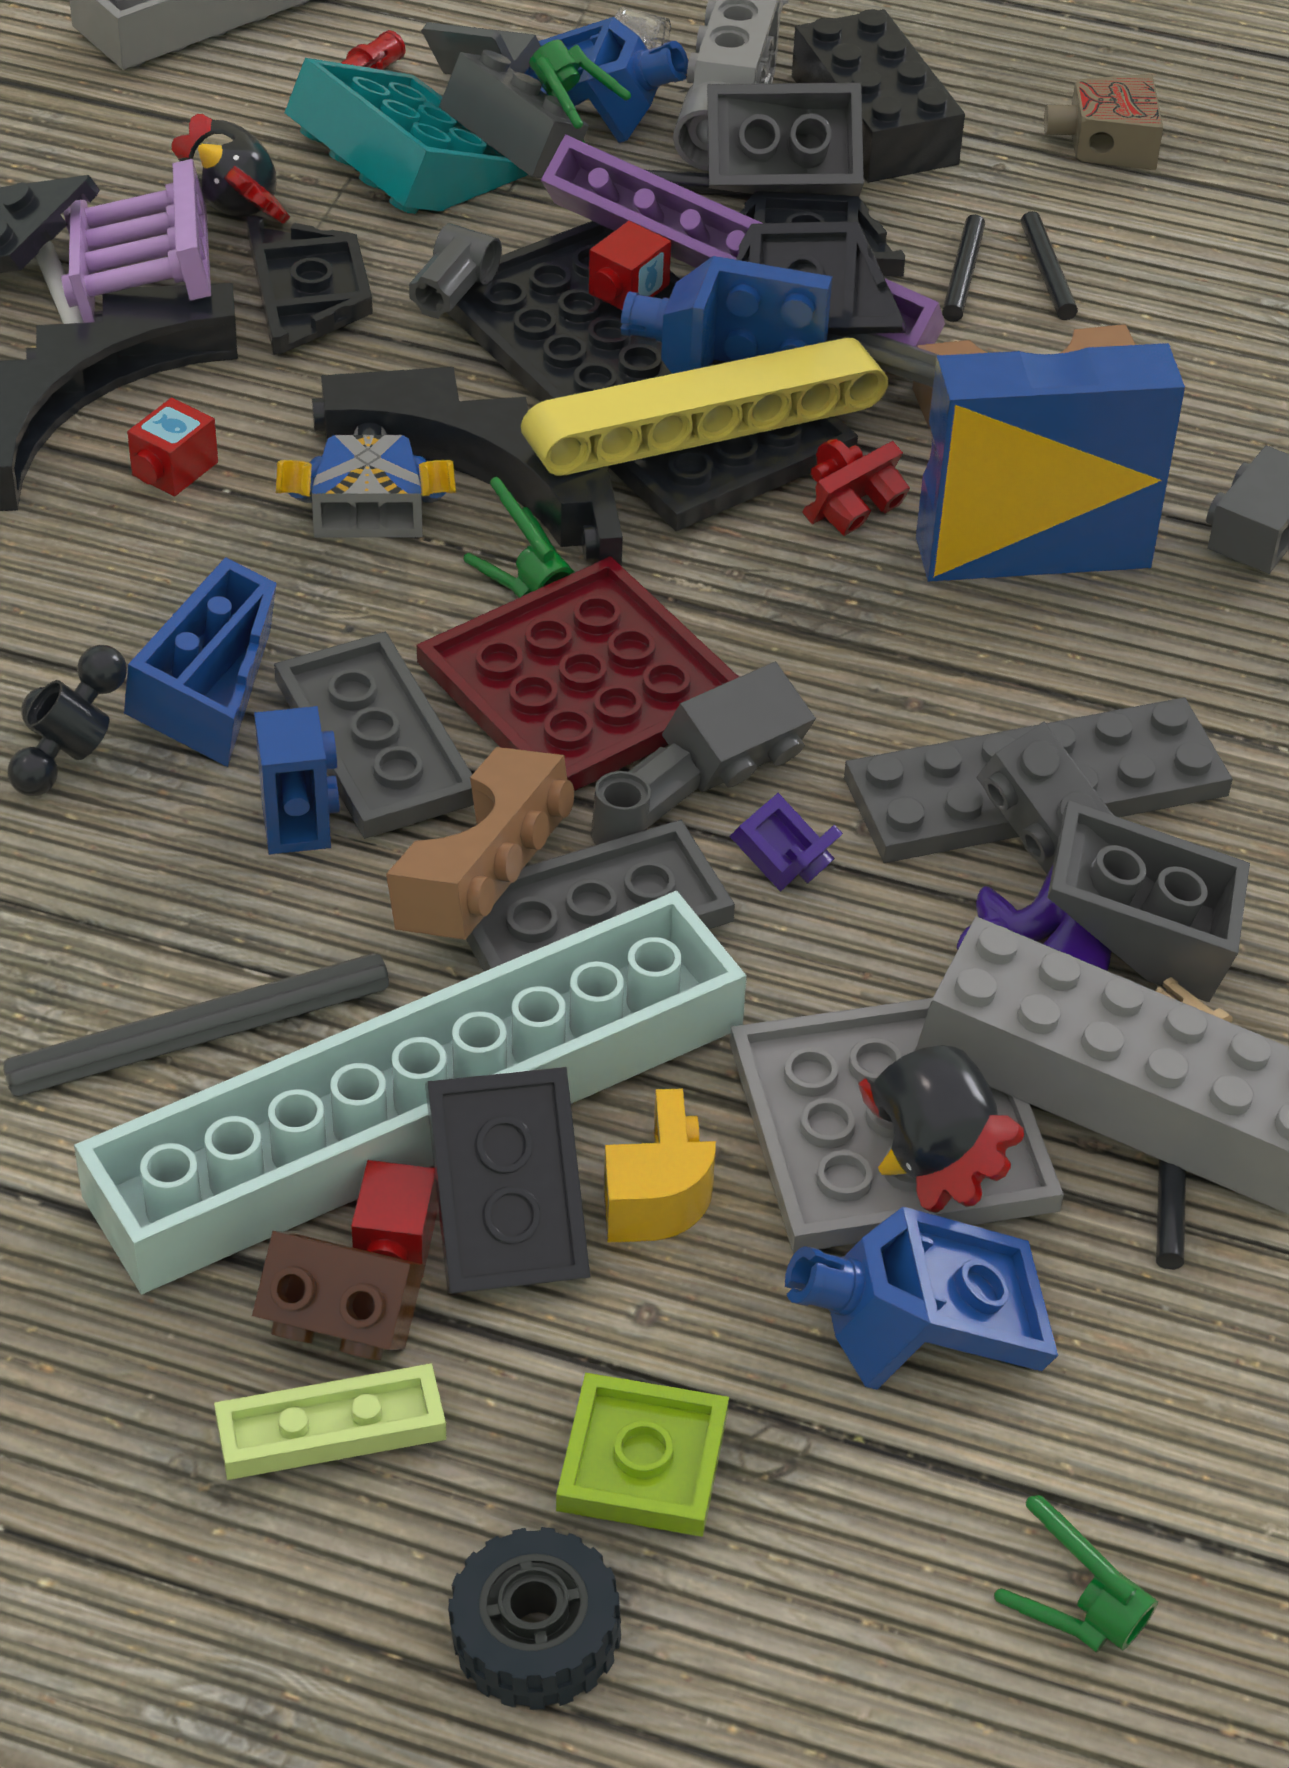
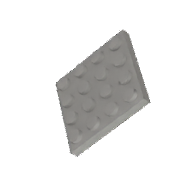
(828, 1143)

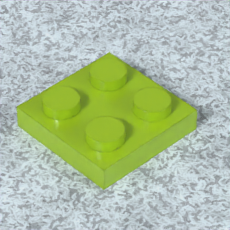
(643, 1454)

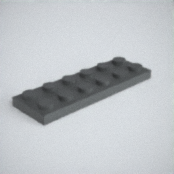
(1131, 756)

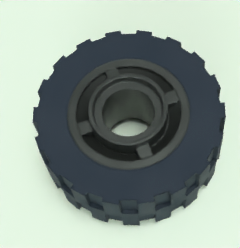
(541, 1659)

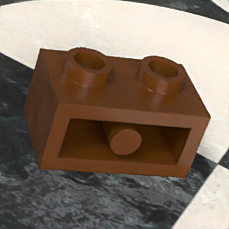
(338, 1293)

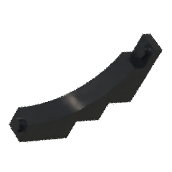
(481, 441)

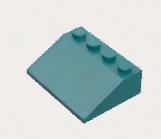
(395, 135)

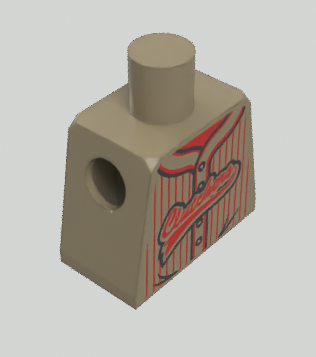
(1111, 121)

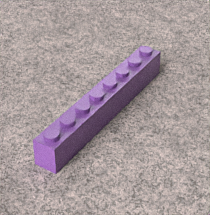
(698, 228)

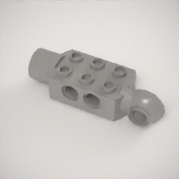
(731, 48)

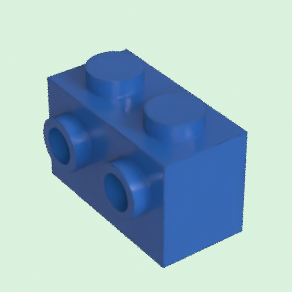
(295, 779)

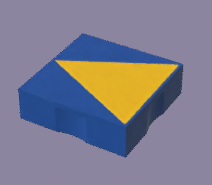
(1047, 461)

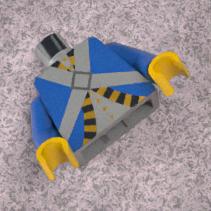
(366, 485)

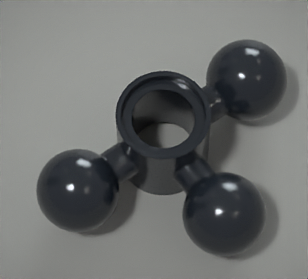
(66, 720)

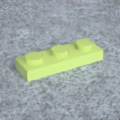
(330, 1421)

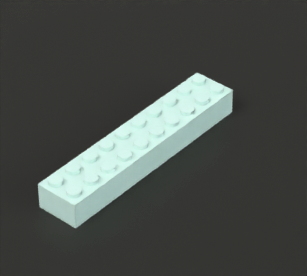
(300, 1129)

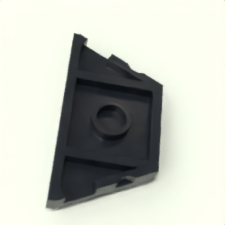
(803, 208)
(33, 216)
(836, 249)
(307, 281)

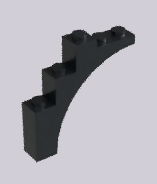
(80, 362)

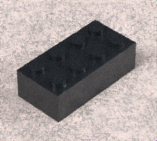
(906, 110)

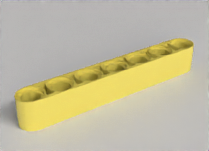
(703, 406)

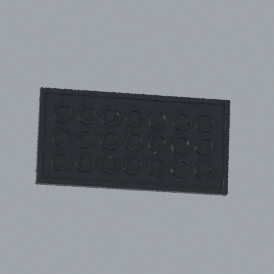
(568, 342)

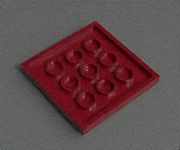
(576, 670)

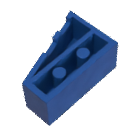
(204, 662)

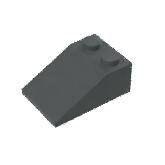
(786, 138)
(1151, 897)

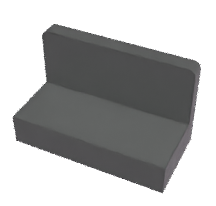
(449, 40)

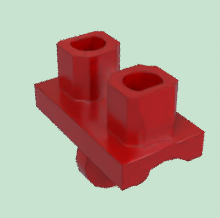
(847, 477)

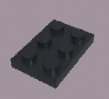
(507, 1180)

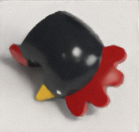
(235, 175)
(941, 1125)

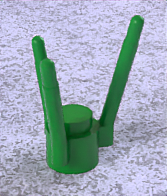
(559, 73)
(536, 564)
(1112, 1602)

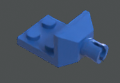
(630, 63)
(731, 313)
(927, 1283)

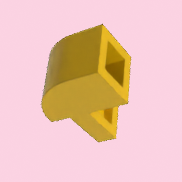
(659, 1185)

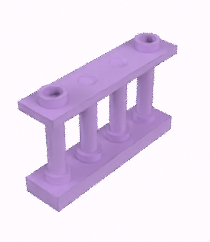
(174, 212)

